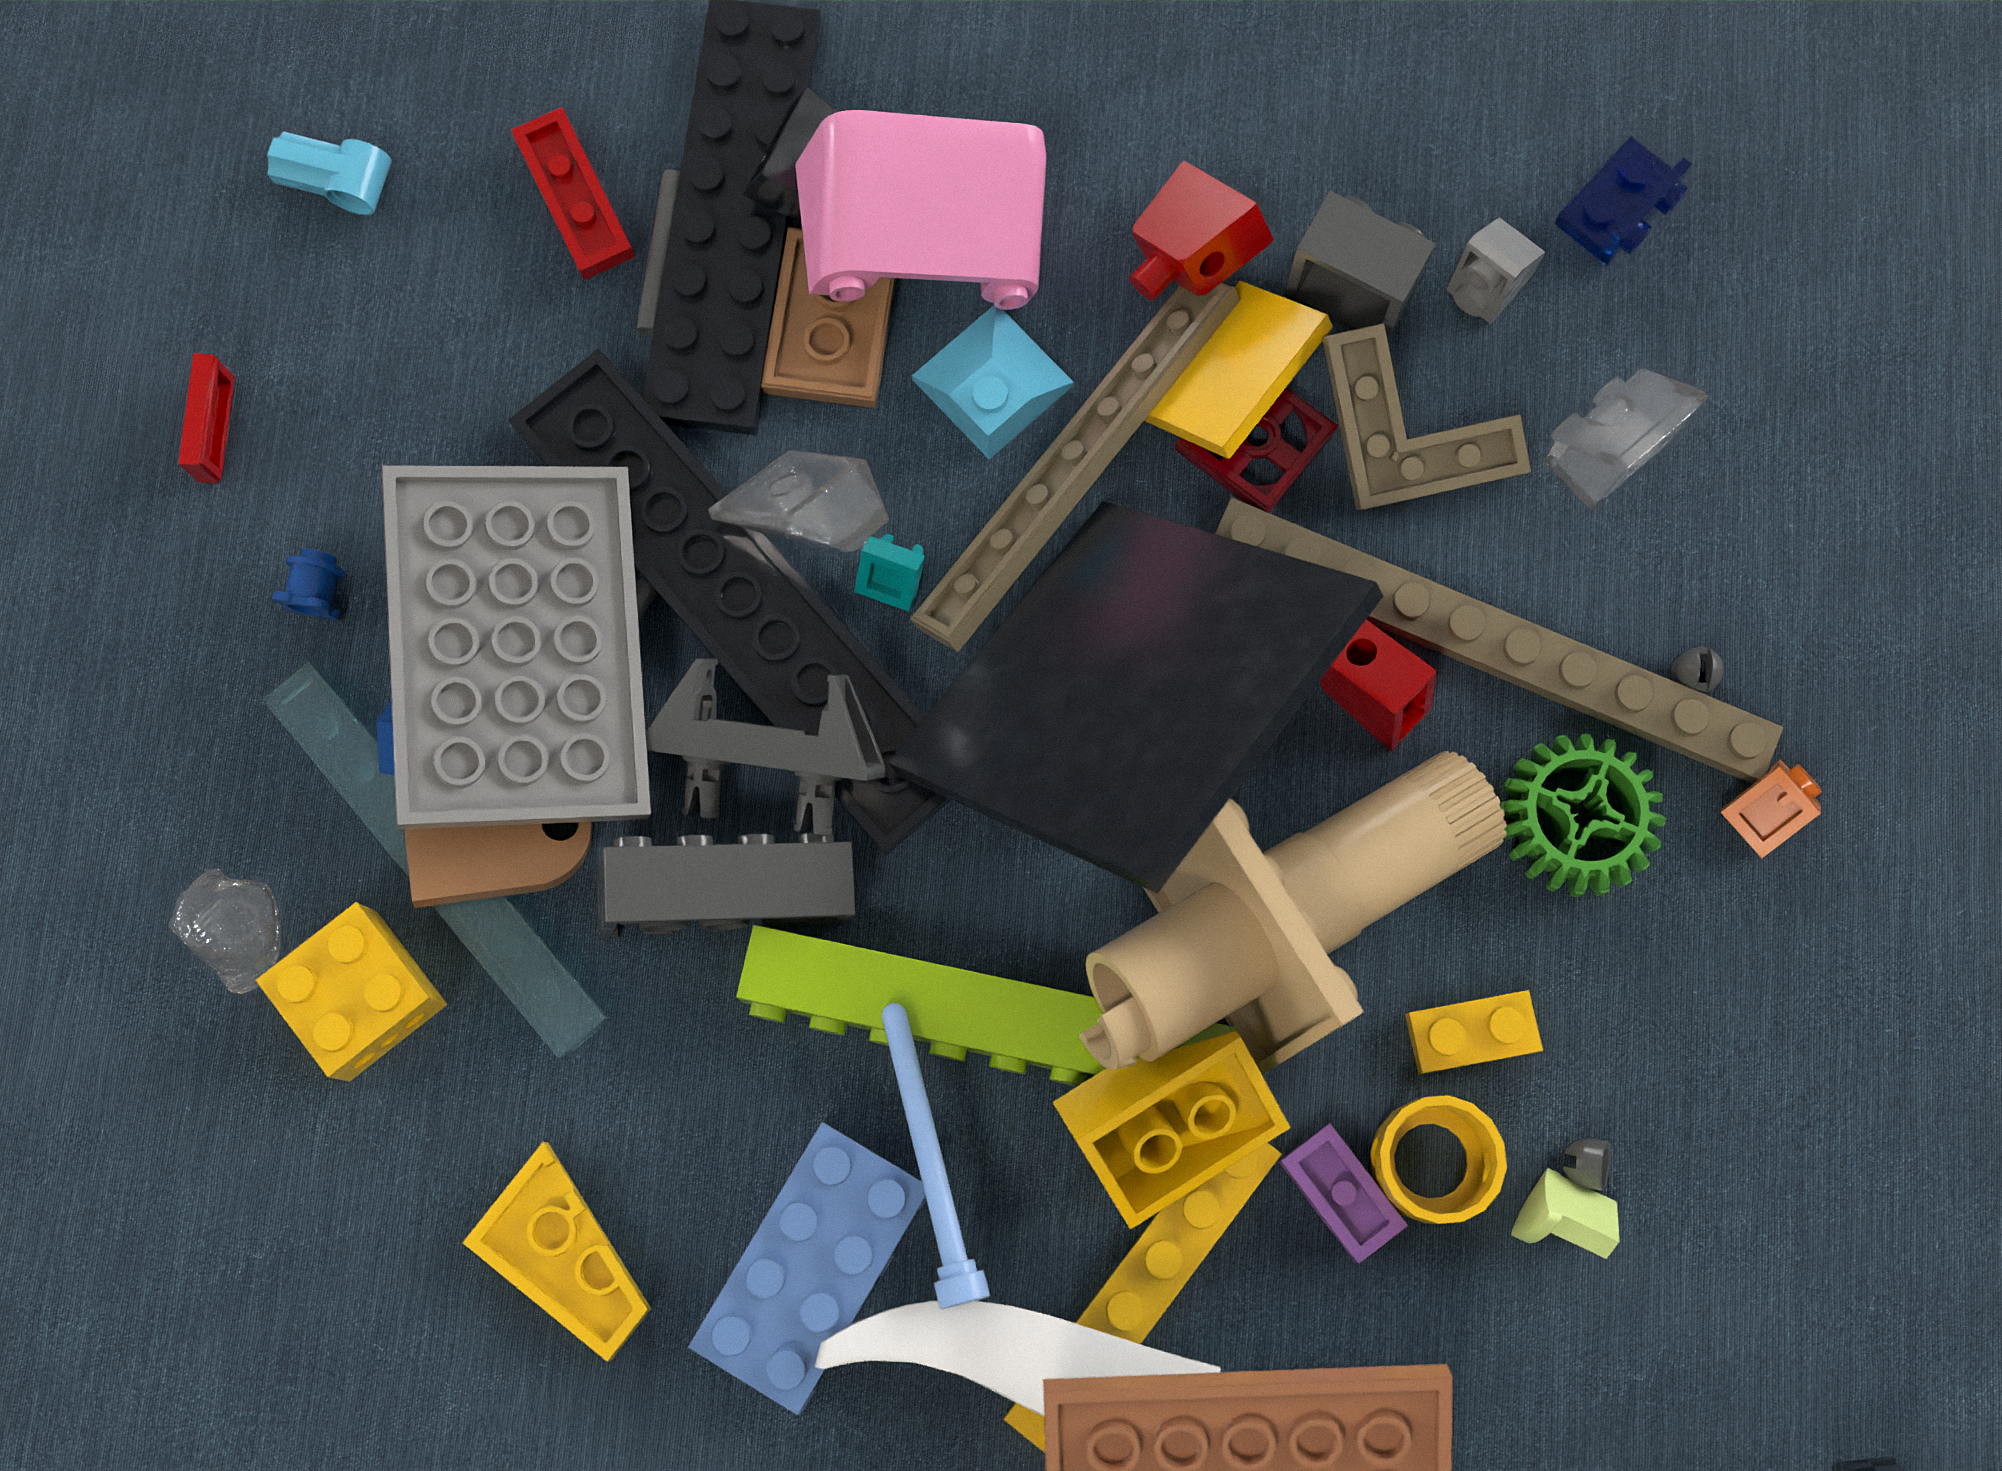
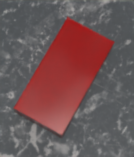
(206, 419)

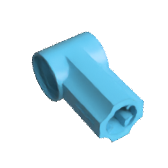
(344, 174)

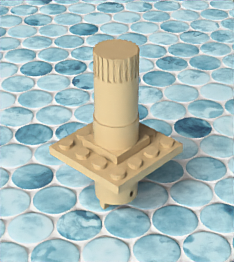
(1254, 929)

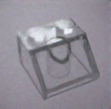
(1621, 433)

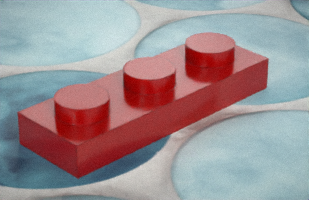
(573, 193)

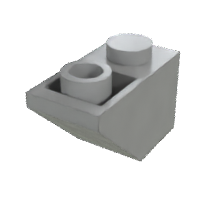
(1493, 270)

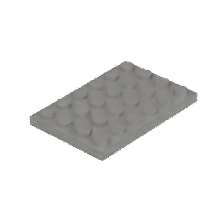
(513, 646)

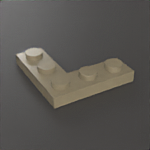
(1378, 455)

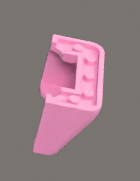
(922, 203)

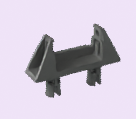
(839, 751)

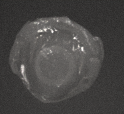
(229, 927)

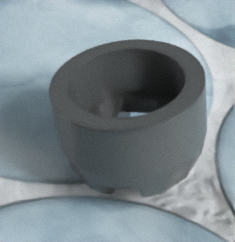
(1687, 669)
(1591, 1163)

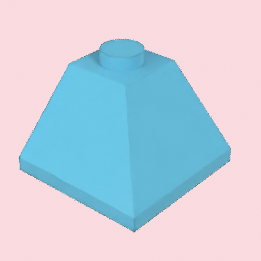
(992, 381)

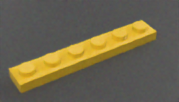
(1162, 1263)

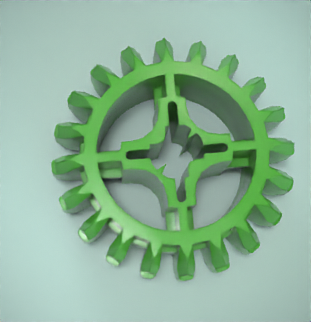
(1606, 823)

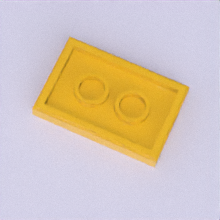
(1240, 370)

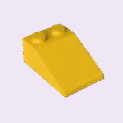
(1171, 1122)

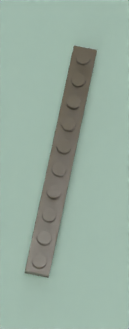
(1530, 653)

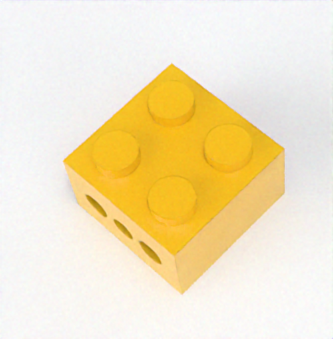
(351, 992)

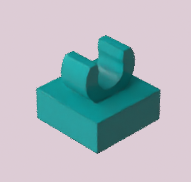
(889, 572)

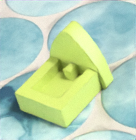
(1570, 1213)

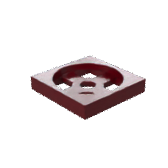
(1227, 472)

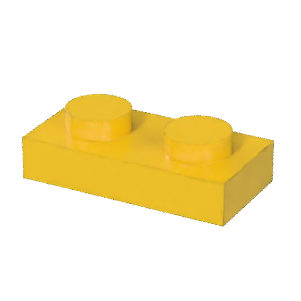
(1473, 1032)

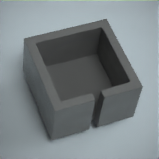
(1357, 265)

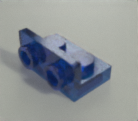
(1620, 200)

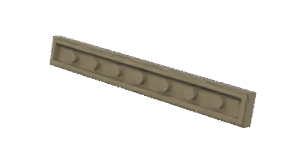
(1071, 464)

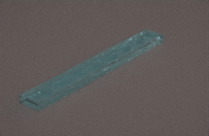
(488, 927)

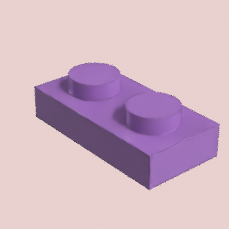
(1343, 1193)

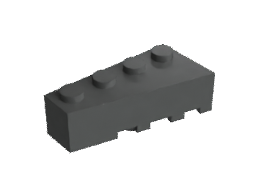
(723, 883)

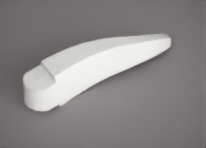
(997, 1348)

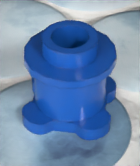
(311, 584)

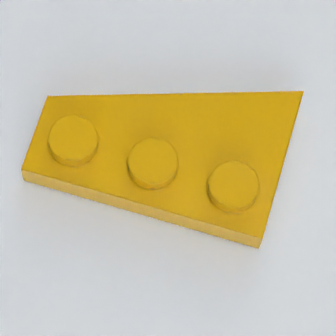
(559, 1256)

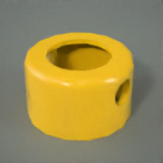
(1483, 1153)

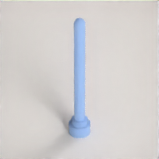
(958, 1277)

